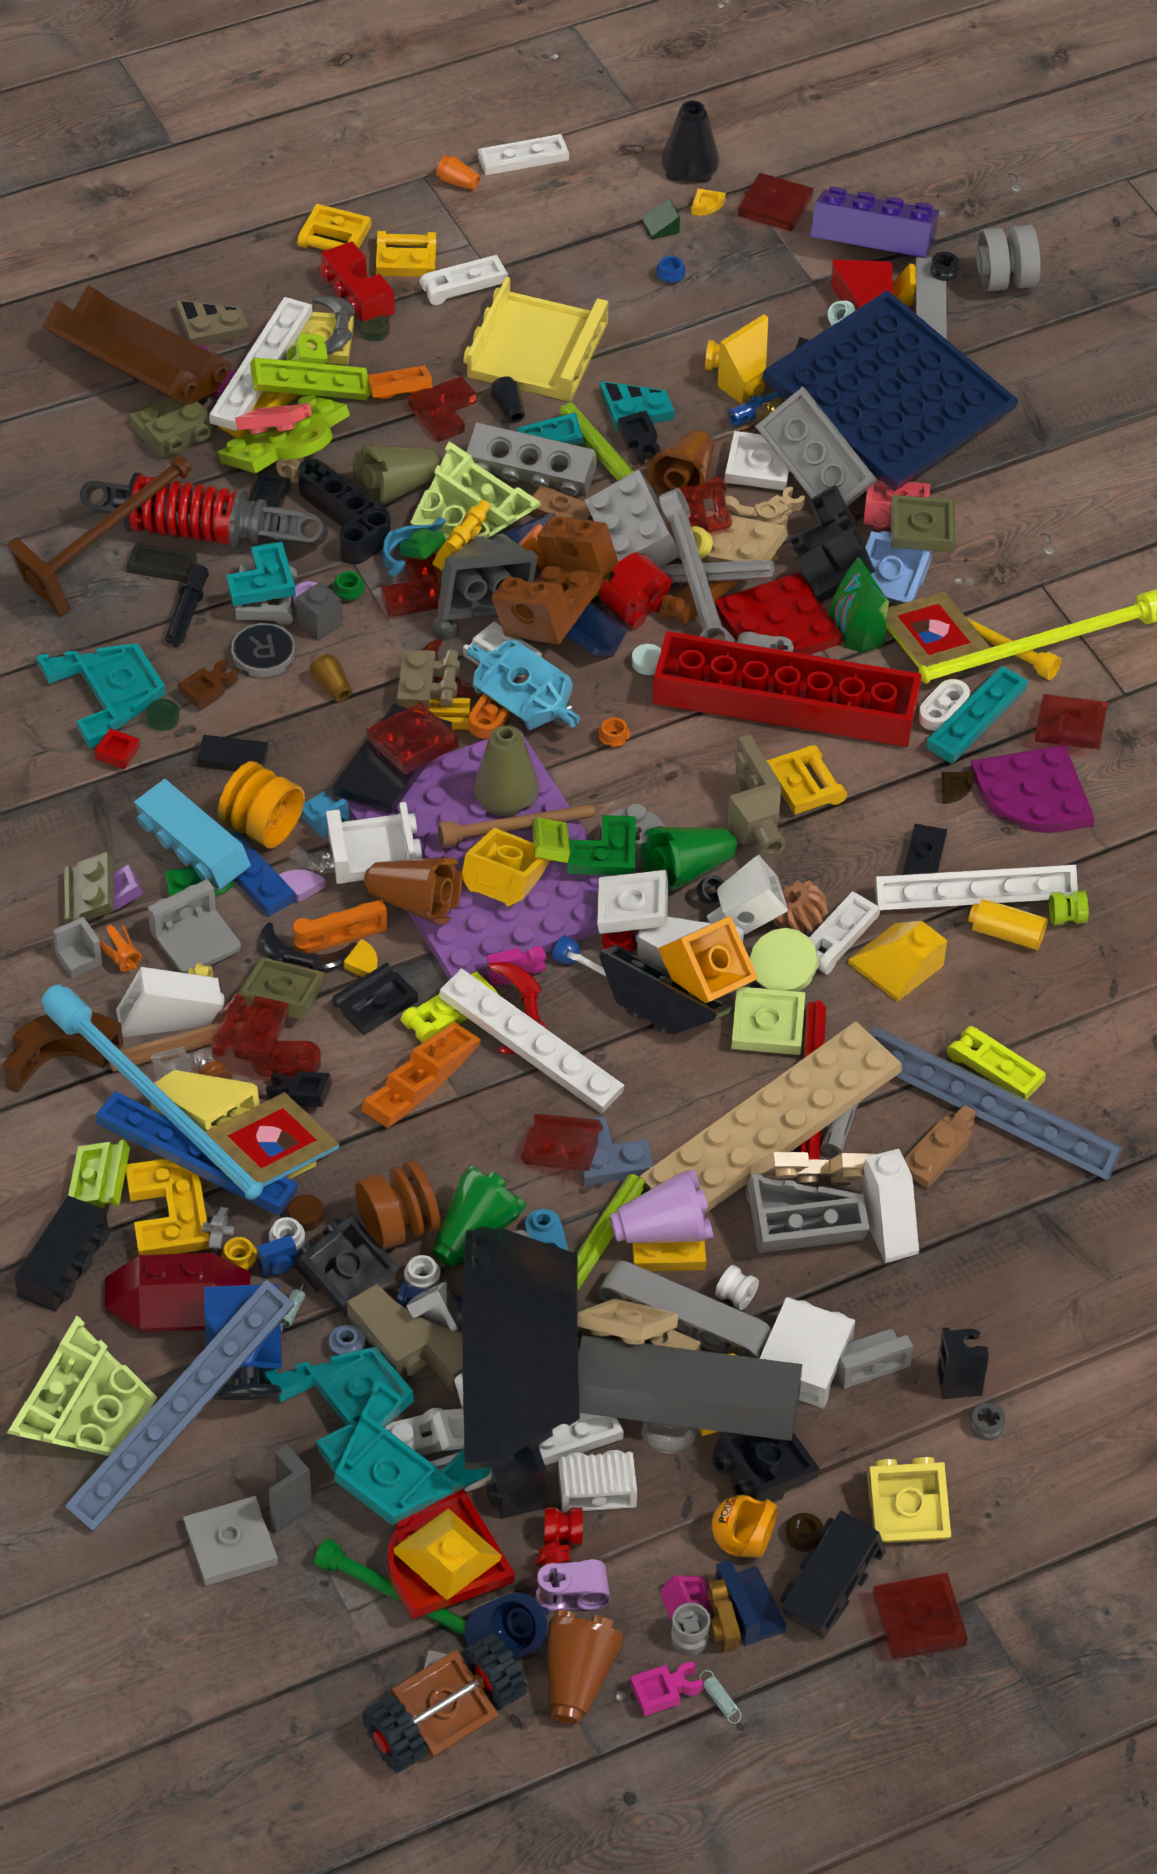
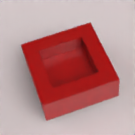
(117, 748)

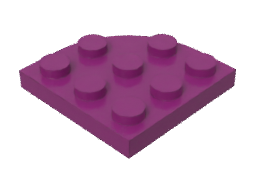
(1034, 790)

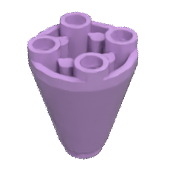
(665, 1213)

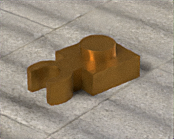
(724, 1623)

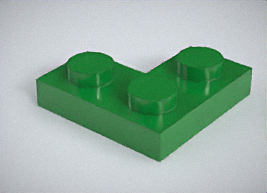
(607, 857)

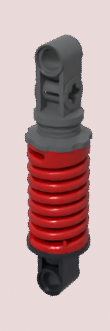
(204, 513)

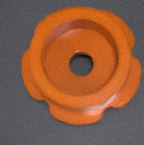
(614, 732)

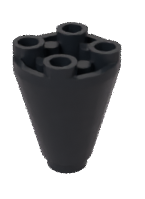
(691, 146)

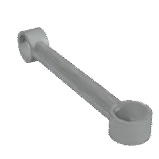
(677, 512)

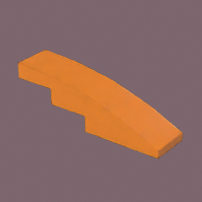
(420, 1076)

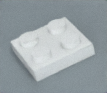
(755, 463)
(632, 901)

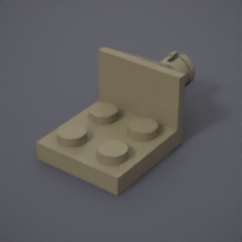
(756, 806)

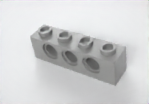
(574, 480)

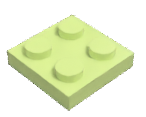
(768, 1020)

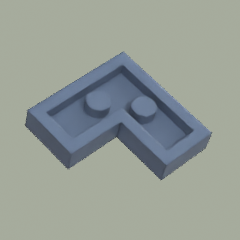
(618, 1160)

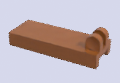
(683, 605)

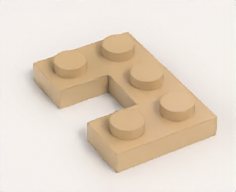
(807, 1172)

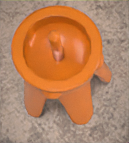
(126, 956)

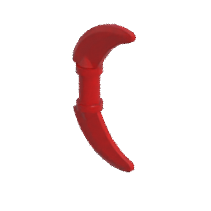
(527, 987)

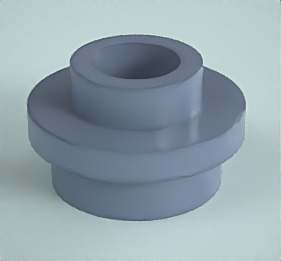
(343, 1332)

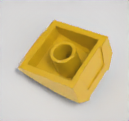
(502, 867)

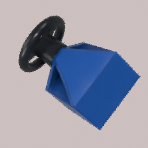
(219, 1307)

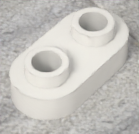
(939, 706)

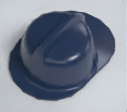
(514, 1619)

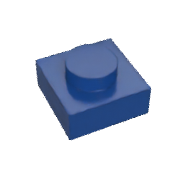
(277, 1256)

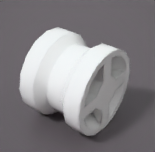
(737, 1287)

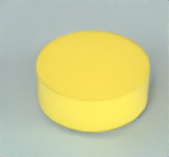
(703, 541)

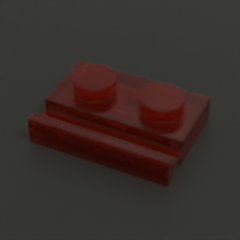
(562, 1142)

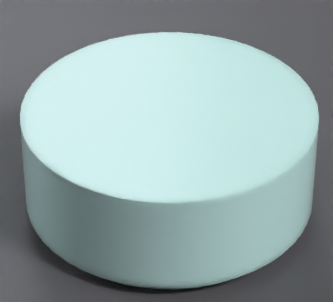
(645, 658)

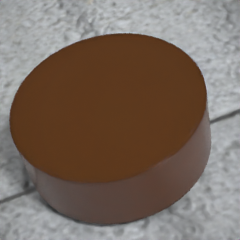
(307, 1211)

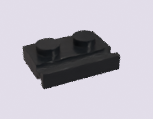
(375, 998)

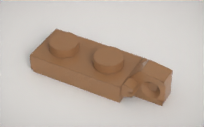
(941, 1147)

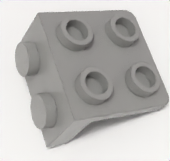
(192, 928)

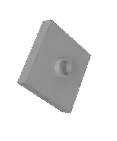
(230, 1540)

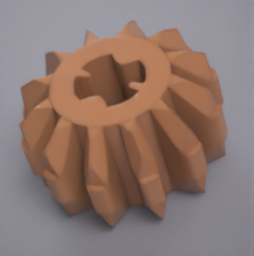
(805, 907)

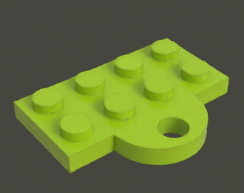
(310, 435)

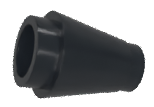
(508, 398)

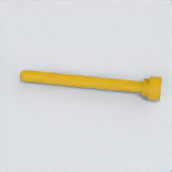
(1045, 663)

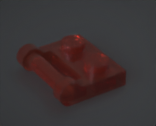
(695, 499)

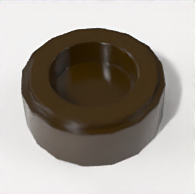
(804, 1532)

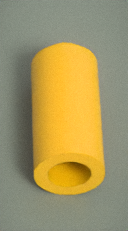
(1008, 923)

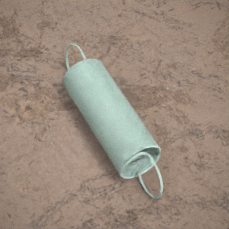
(297, 1297)
(720, 1696)

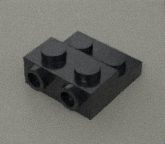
(344, 1262)
(763, 1465)

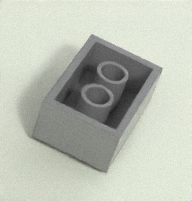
(635, 519)

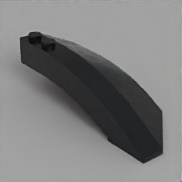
(517, 1344)

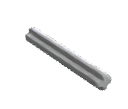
(725, 570)

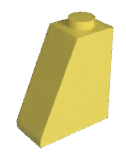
(208, 1098)

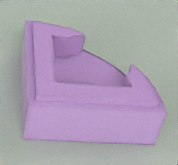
(303, 883)

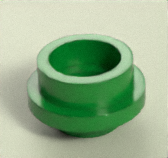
(348, 586)

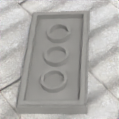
(815, 448)

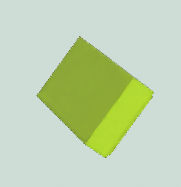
(551, 839)

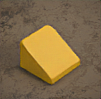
(905, 285)

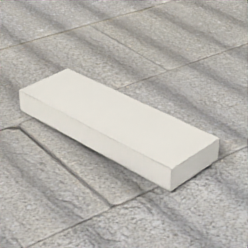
(523, 154)

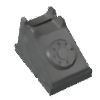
(477, 572)

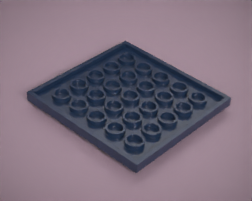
(893, 388)

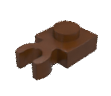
(206, 686)

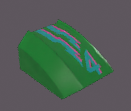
(860, 609)

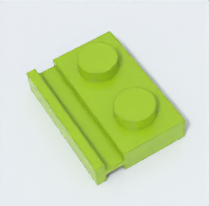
(99, 1173)

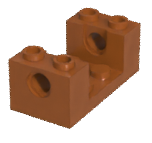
(577, 561)

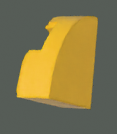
(707, 202)
(361, 959)

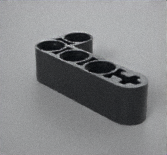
(361, 517)

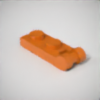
(340, 927)

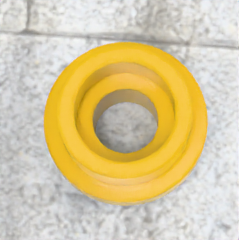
(240, 1246)

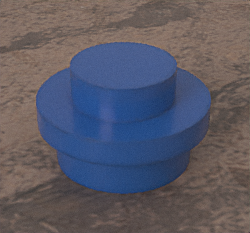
(670, 269)

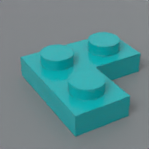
(268, 581)

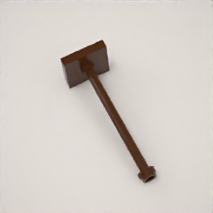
(41, 575)

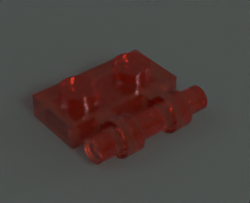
(260, 1031)

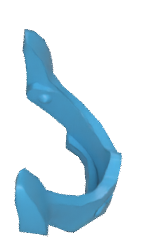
(396, 536)

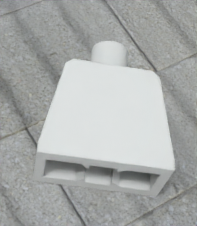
(750, 897)

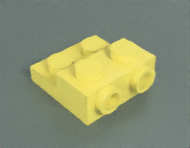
(909, 1500)

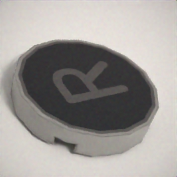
(263, 650)

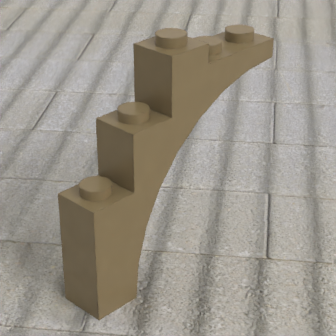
(410, 1341)

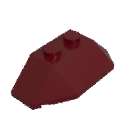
(168, 1289)

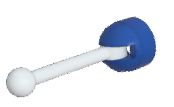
(568, 951)

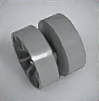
(1008, 258)

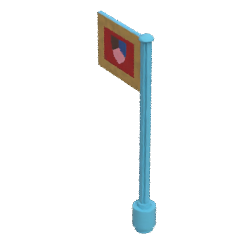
(248, 1148)

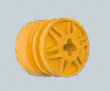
(261, 804)

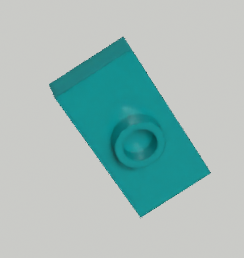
(561, 429)

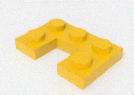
(185, 1203)

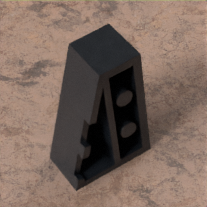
(831, 1573)

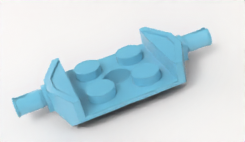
(533, 701)

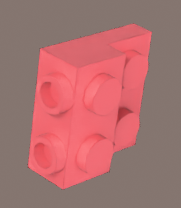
(878, 501)

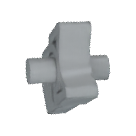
(218, 1228)

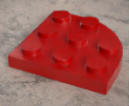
(781, 610)
(414, 1591)

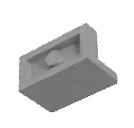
(874, 1357)

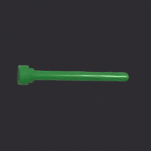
(332, 1557)

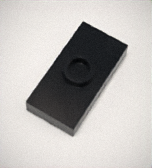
(925, 850)

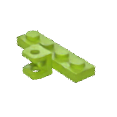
(308, 374)

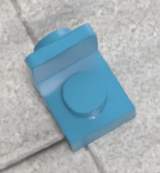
(315, 812)

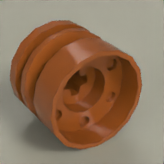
(402, 1204)

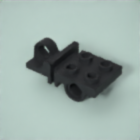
(830, 545)

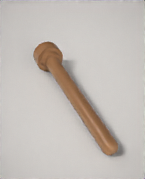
(453, 833)

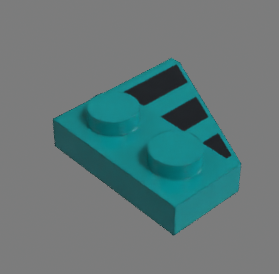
(630, 399)

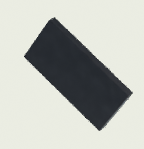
(374, 778)

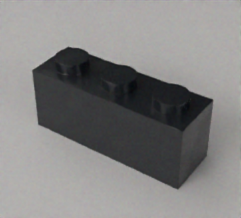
(62, 1253)

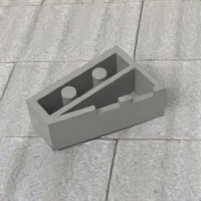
(802, 1215)

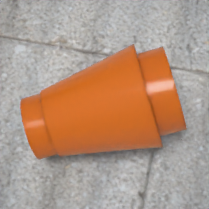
(457, 173)

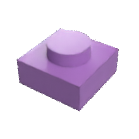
(126, 886)

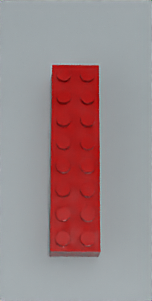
(786, 688)

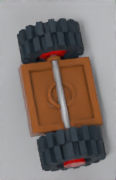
(444, 1703)

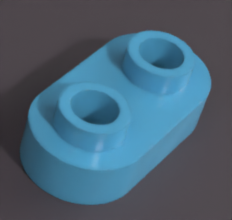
(550, 1233)

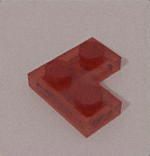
(438, 406)
(417, 594)

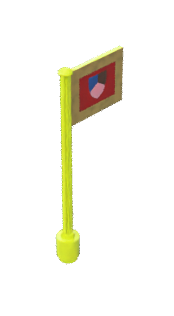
(946, 642)

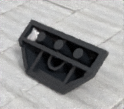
(652, 994)

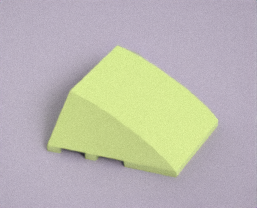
(463, 484)
(84, 1397)

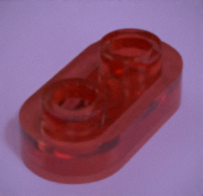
(287, 1059)

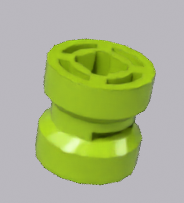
(1068, 907)

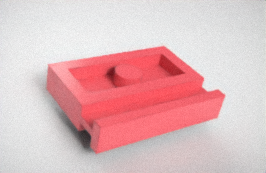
(280, 417)

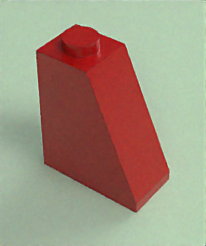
(861, 280)

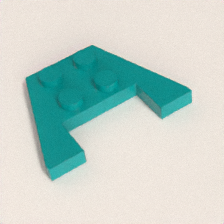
(118, 678)
(346, 1387)
(390, 1473)

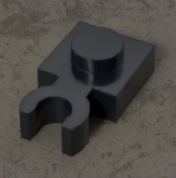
(640, 433)
(304, 1088)

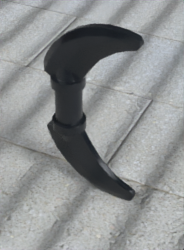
(278, 951)

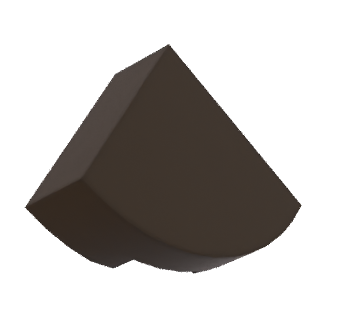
(955, 785)

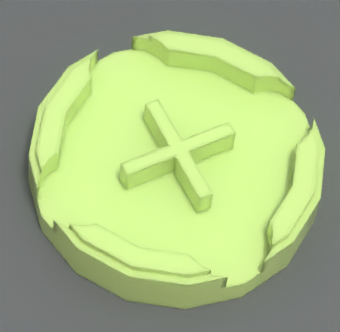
(784, 960)

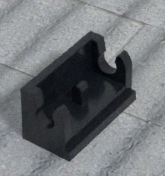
(959, 1367)

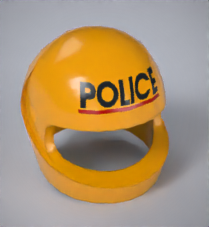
(744, 1525)

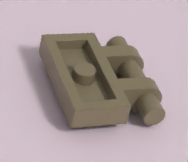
(418, 675)

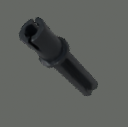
(190, 596)

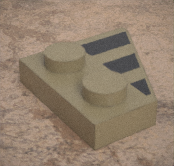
(211, 322)

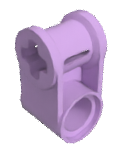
(576, 1584)

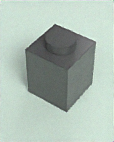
(319, 611)

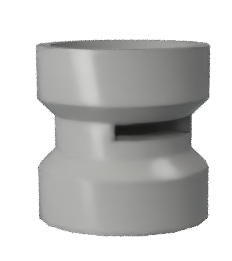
(687, 1620)

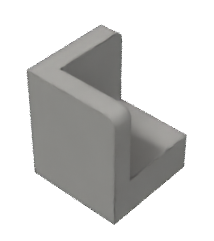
(77, 947)
(437, 1306)

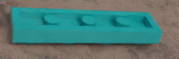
(977, 714)

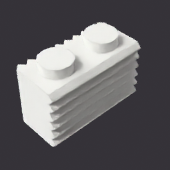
(597, 1481)

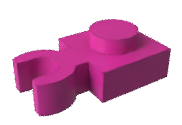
(530, 961)
(660, 1690)

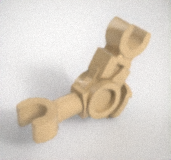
(773, 511)

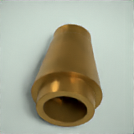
(330, 676)

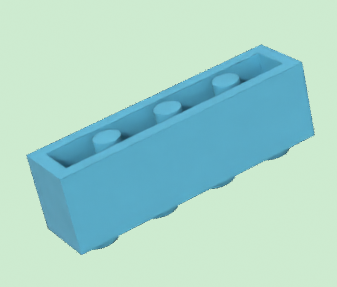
(191, 834)

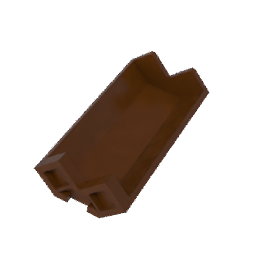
(138, 347)

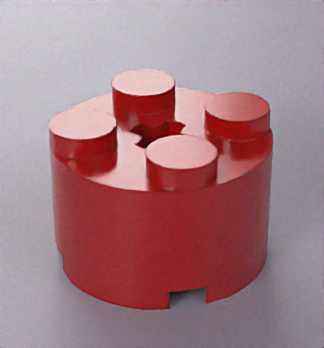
(635, 589)

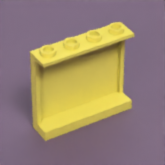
(535, 343)

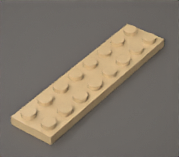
(781, 1114)

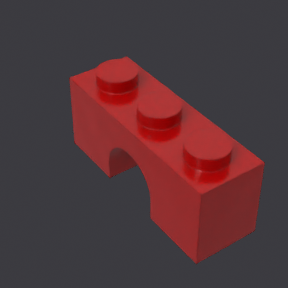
(346, 273)

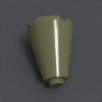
(393, 470)
(506, 774)

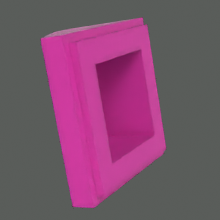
(685, 1590)

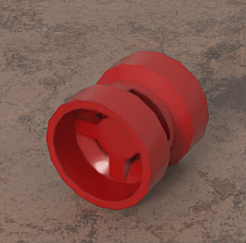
(561, 1525)

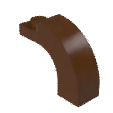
(44, 1040)

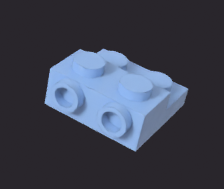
(897, 569)

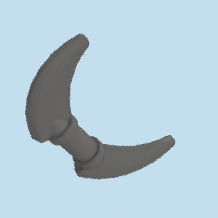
(343, 312)

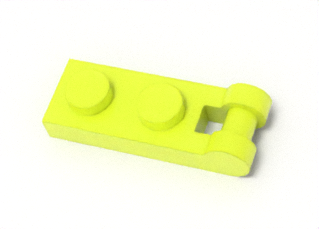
(437, 1012)
(996, 1062)

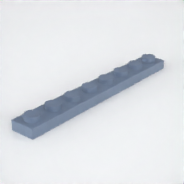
(1002, 1107)
(179, 1405)

